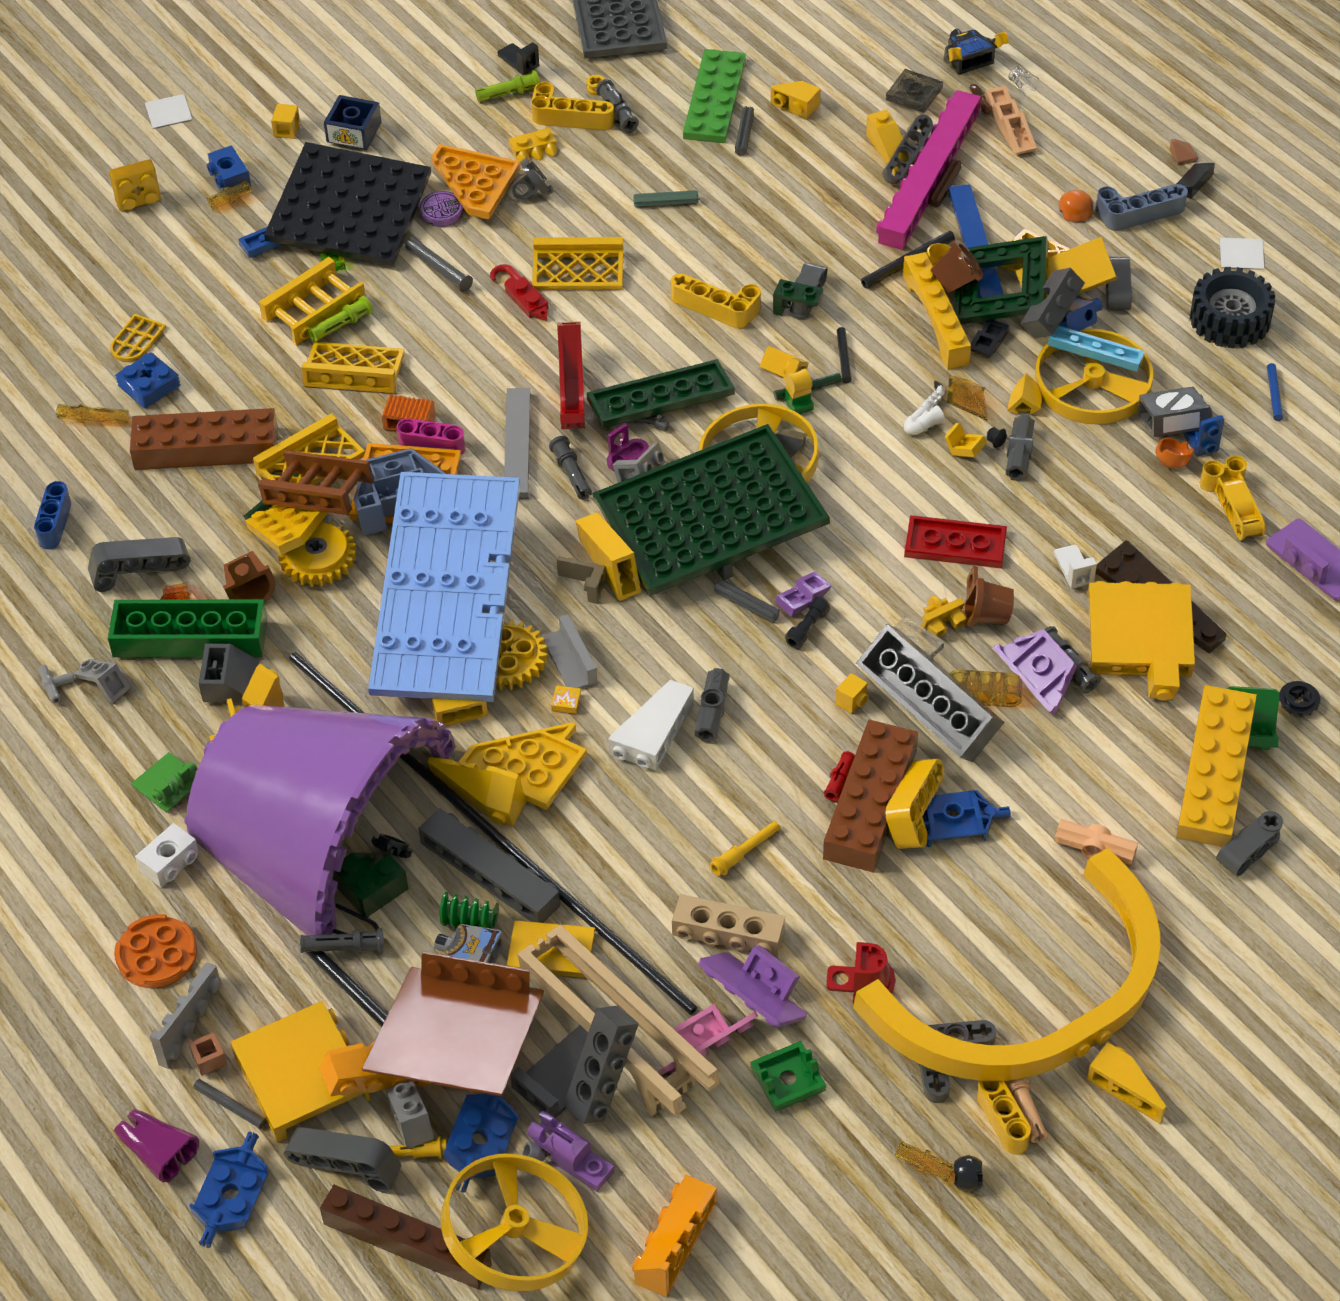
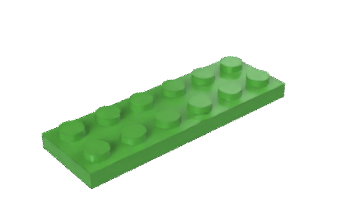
(714, 96)

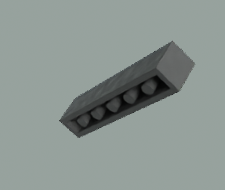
(489, 866)

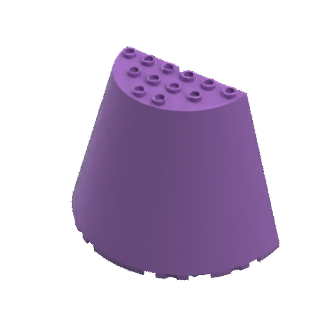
(288, 789)

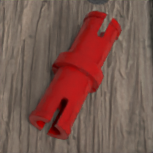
(838, 777)

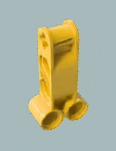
(1233, 495)

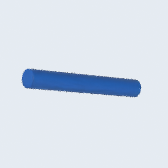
(1274, 392)

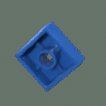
(147, 380)

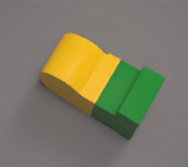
(799, 391)

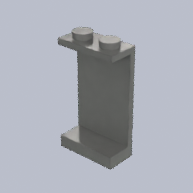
(550, 1078)

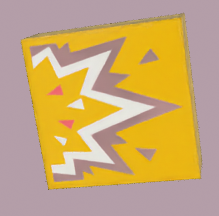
(566, 699)

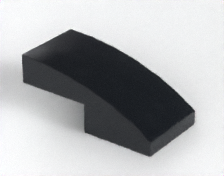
(989, 338)

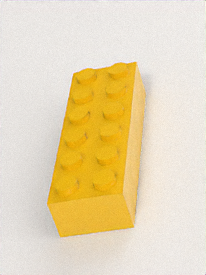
(1216, 766)

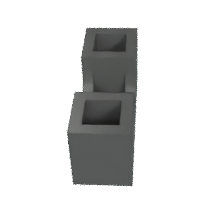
(1046, 316)

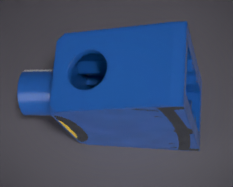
(1082, 313)

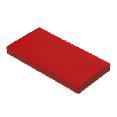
(955, 541)

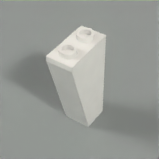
(653, 726)

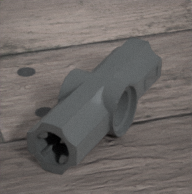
(1020, 447)
(712, 705)

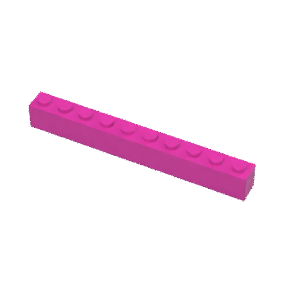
(930, 164)

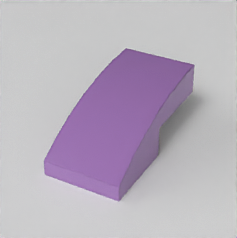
(806, 589)

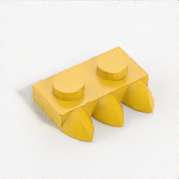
(533, 144)

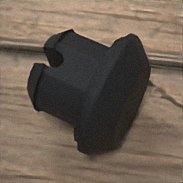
(996, 436)

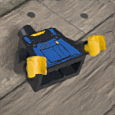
(972, 50)

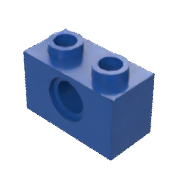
(227, 167)

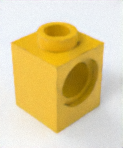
(285, 121)

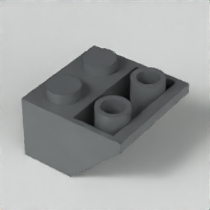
(225, 673)

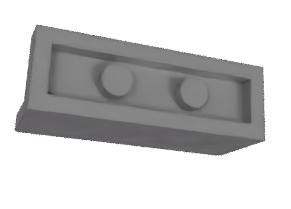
(571, 655)

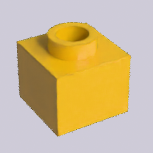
(851, 693)

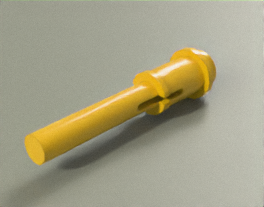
(721, 864)
(428, 1149)

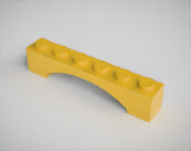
(950, 335)

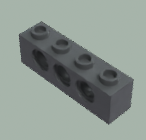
(600, 1064)

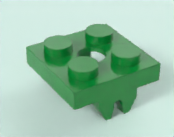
(788, 1059)

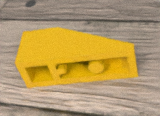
(884, 135)
(1122, 1077)

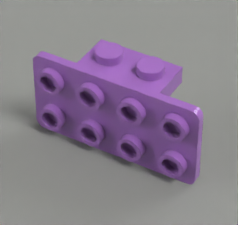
(1309, 555)
(760, 982)

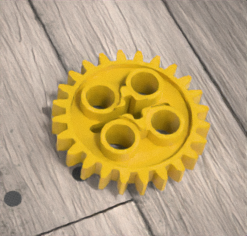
(520, 655)

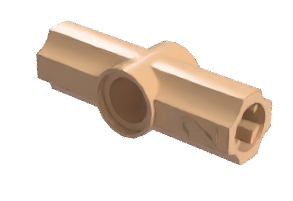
(1094, 840)

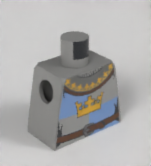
(471, 943)

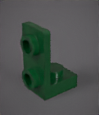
(791, 291)

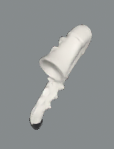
(927, 414)

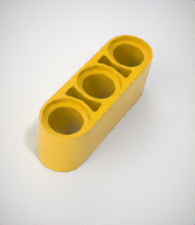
(1004, 1125)

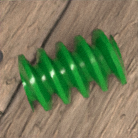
(462, 913)

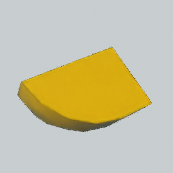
(1025, 396)

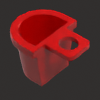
(870, 965)

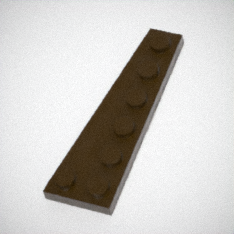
(1130, 565)

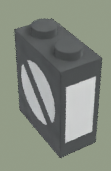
(1173, 411)

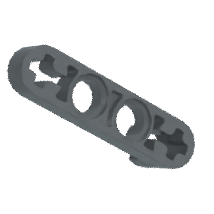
(921, 122)

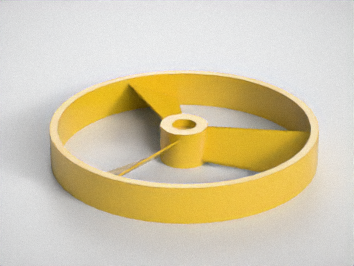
(1094, 378)
(770, 415)
(517, 1223)

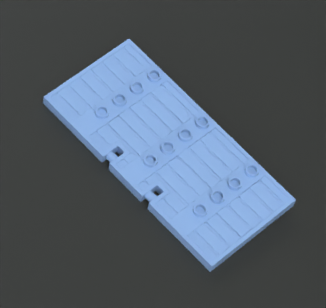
(440, 583)

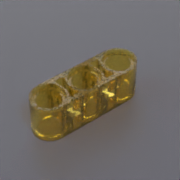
(992, 687)

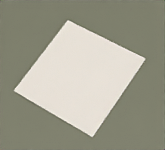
(168, 111)
(1242, 253)

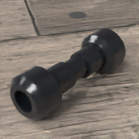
(797, 635)

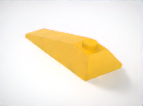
(491, 791)

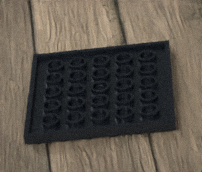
(348, 204)

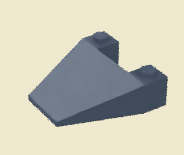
(379, 498)

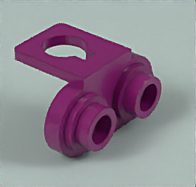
(626, 449)

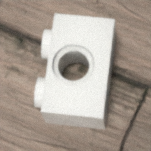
(155, 859)

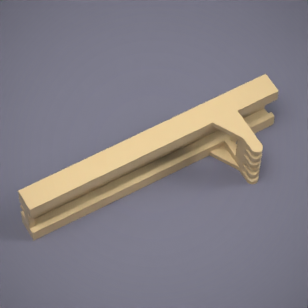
(653, 1087)

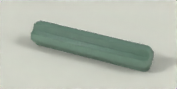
(665, 198)

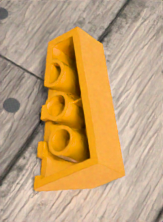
(344, 1072)
(675, 1235)

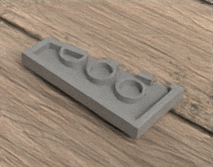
(181, 1025)

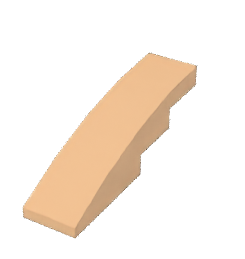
(1010, 120)

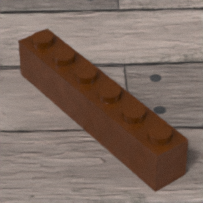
(395, 1233)

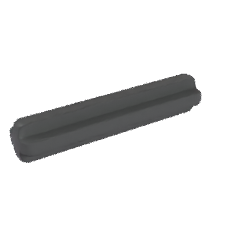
(744, 130)
(746, 600)

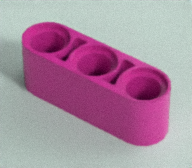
(430, 435)

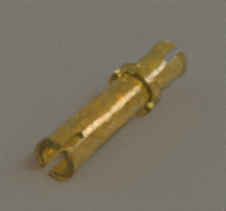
(84, 413)

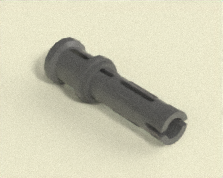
(567, 459)
(356, 942)

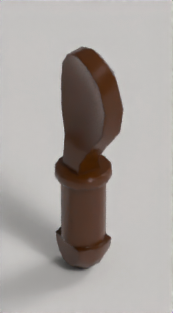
(976, 90)

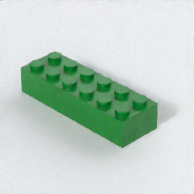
(185, 626)

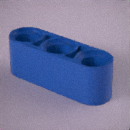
(52, 515)

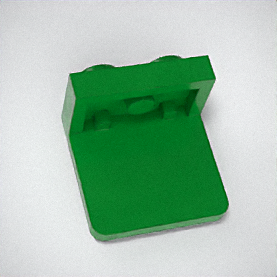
(1264, 721)

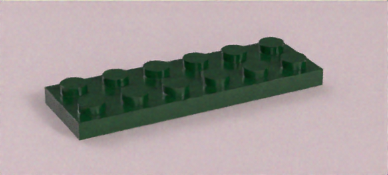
(660, 393)

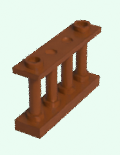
(312, 497)

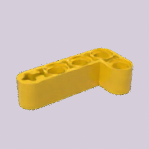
(569, 111)
(717, 303)
(910, 802)

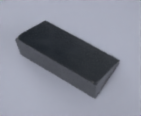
(1197, 177)

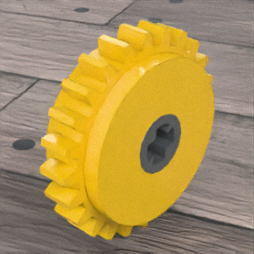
(322, 557)

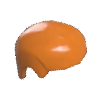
(1076, 205)
(1173, 453)

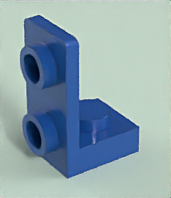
(1208, 437)

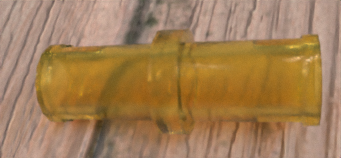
(229, 194)
(924, 1161)

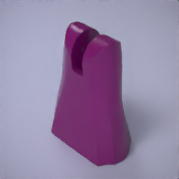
(157, 1144)

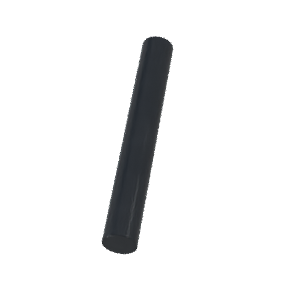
(843, 354)

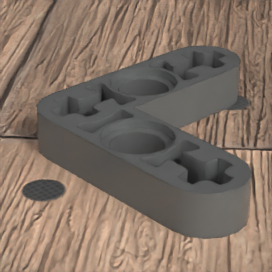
(963, 1028)

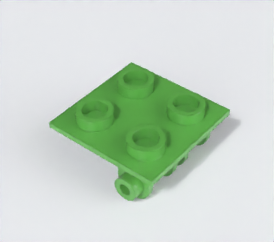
(166, 781)

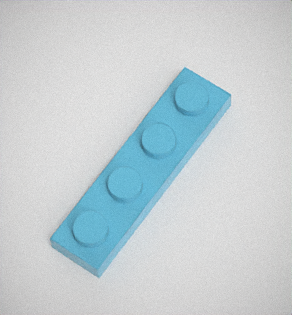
(1096, 348)

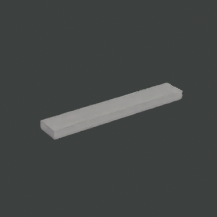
(517, 437)

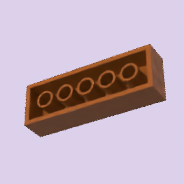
(201, 438)
(859, 820)

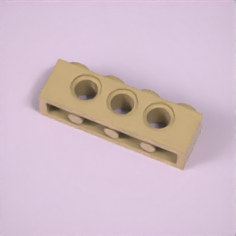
(720, 915)

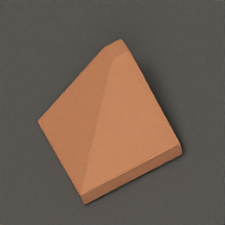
(1182, 151)

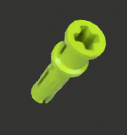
(517, 84)
(348, 314)

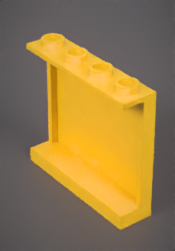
(1140, 624)
(285, 1064)

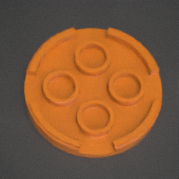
(155, 951)

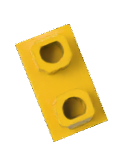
(940, 612)

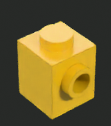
(1163, 679)

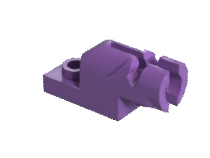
(570, 1151)

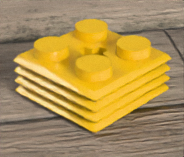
(135, 185)

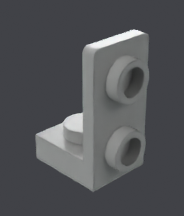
(650, 459)
(106, 676)

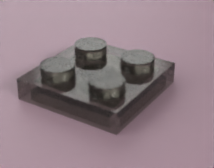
(914, 90)

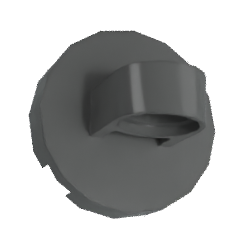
(533, 179)

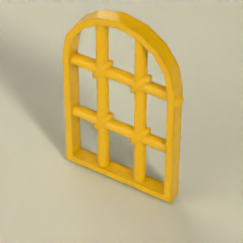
(135, 347)

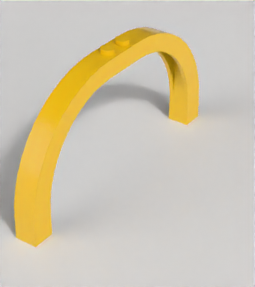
(1042, 1055)

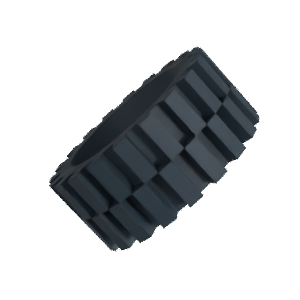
(1232, 307)

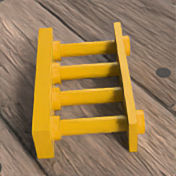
(303, 286)

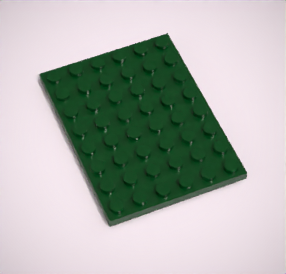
(711, 508)

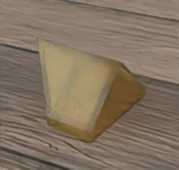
(967, 396)

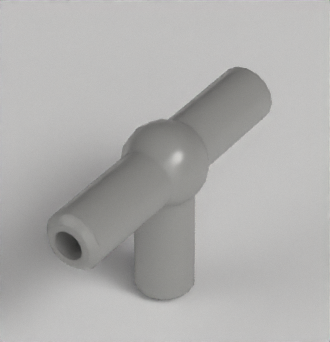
(51, 683)

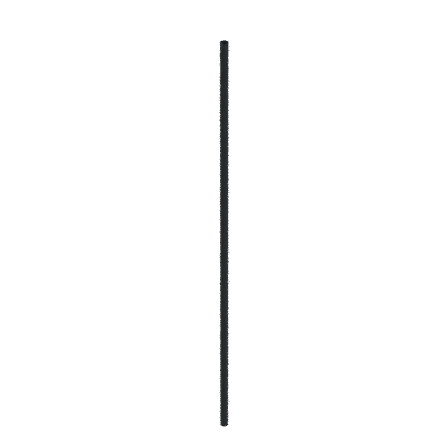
(509, 847)

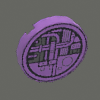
(441, 208)

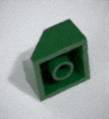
(370, 880)

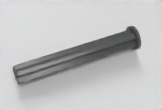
(463, 281)

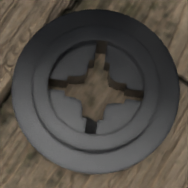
(1293, 691)
(392, 845)

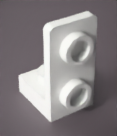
(1074, 567)

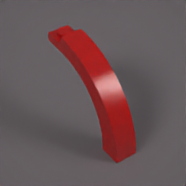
(571, 375)

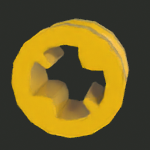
(592, 81)

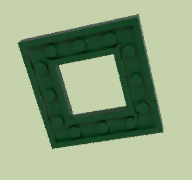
(1033, 255)

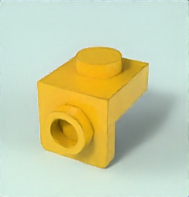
(964, 444)

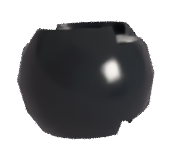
(968, 1173)

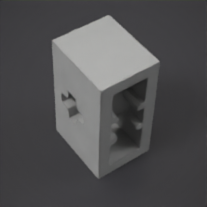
(409, 1114)

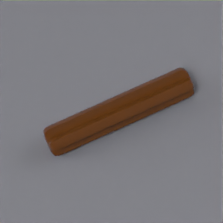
(945, 182)

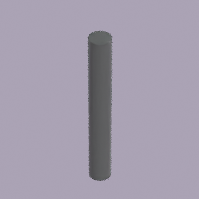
(229, 1103)

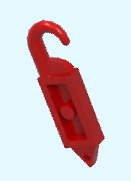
(522, 292)

